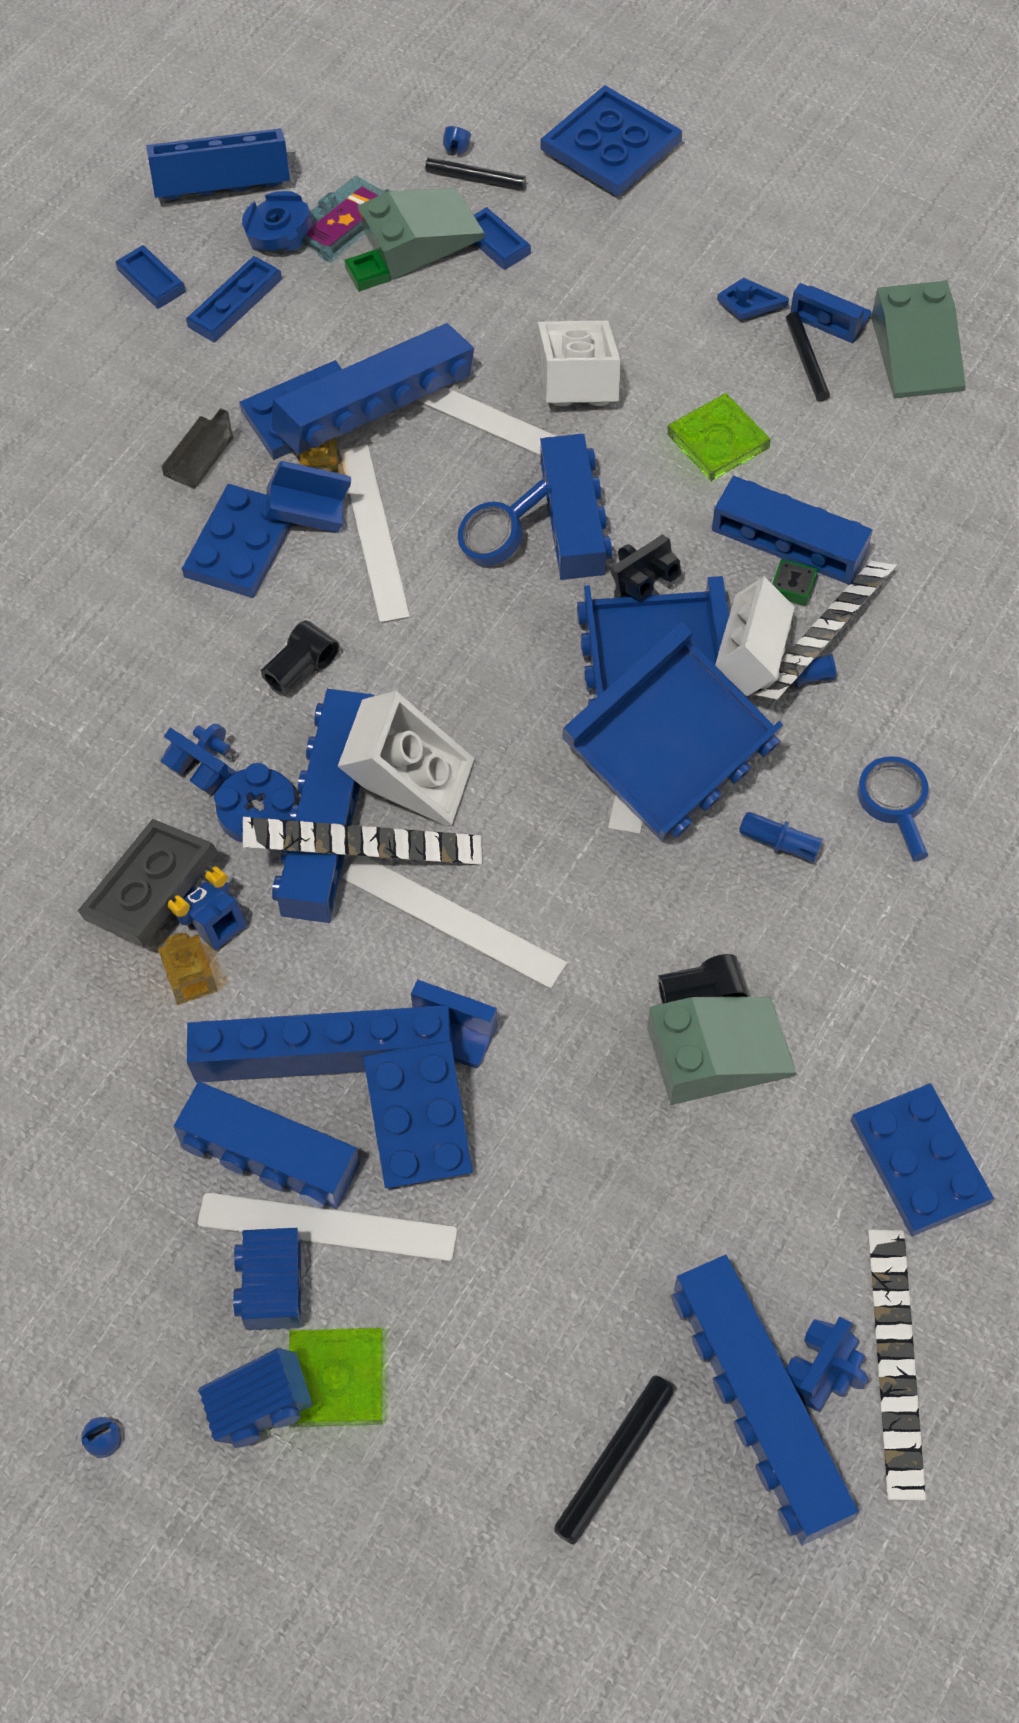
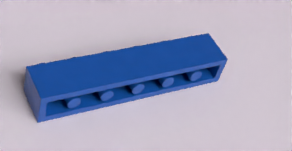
(371, 388)
(327, 796)
(307, 1042)
(764, 1401)

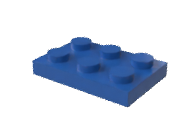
(259, 408)
(236, 543)
(417, 1114)
(921, 1159)

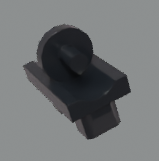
(641, 567)

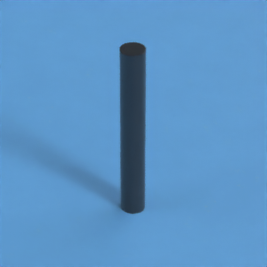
(475, 173)
(807, 356)

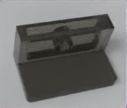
(199, 449)

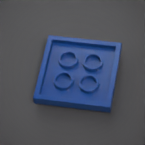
(611, 140)

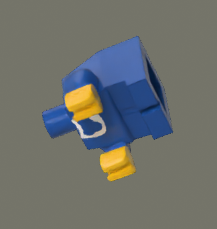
(210, 910)

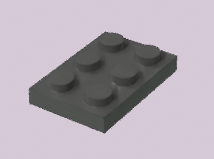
(148, 875)

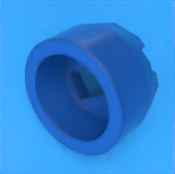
(456, 138)
(104, 1444)

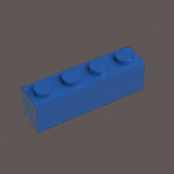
(218, 163)
(573, 506)
(791, 529)
(267, 1146)

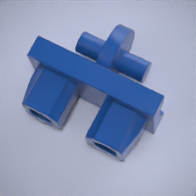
(183, 751)
(833, 1368)

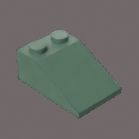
(418, 227)
(919, 338)
(717, 1045)

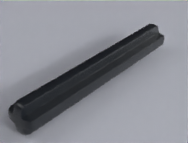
(613, 1460)

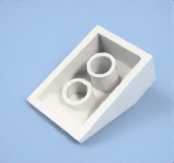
(579, 362)
(406, 758)

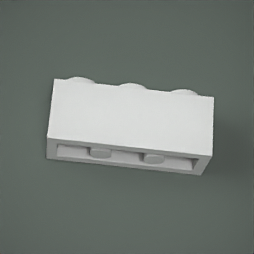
(755, 637)

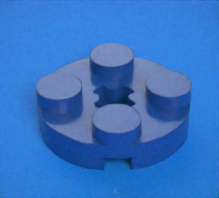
(268, 234)
(248, 785)

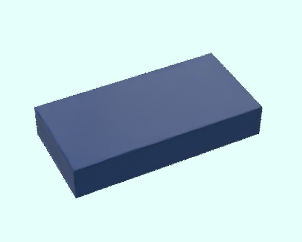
(500, 240)
(150, 276)

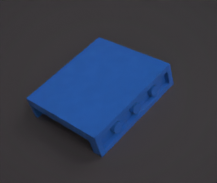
(627, 628)
(671, 734)

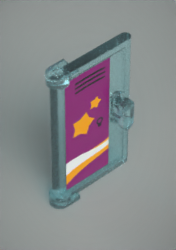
(337, 217)

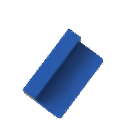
(829, 312)
(307, 496)
(471, 1021)

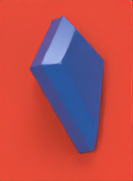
(750, 299)

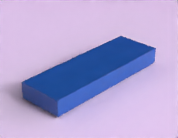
(233, 299)

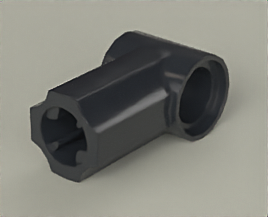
(305, 650)
(714, 978)

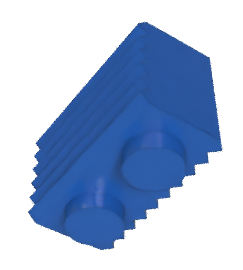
(269, 1279)
(255, 1398)

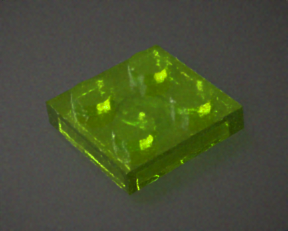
(718, 436)
(341, 1375)

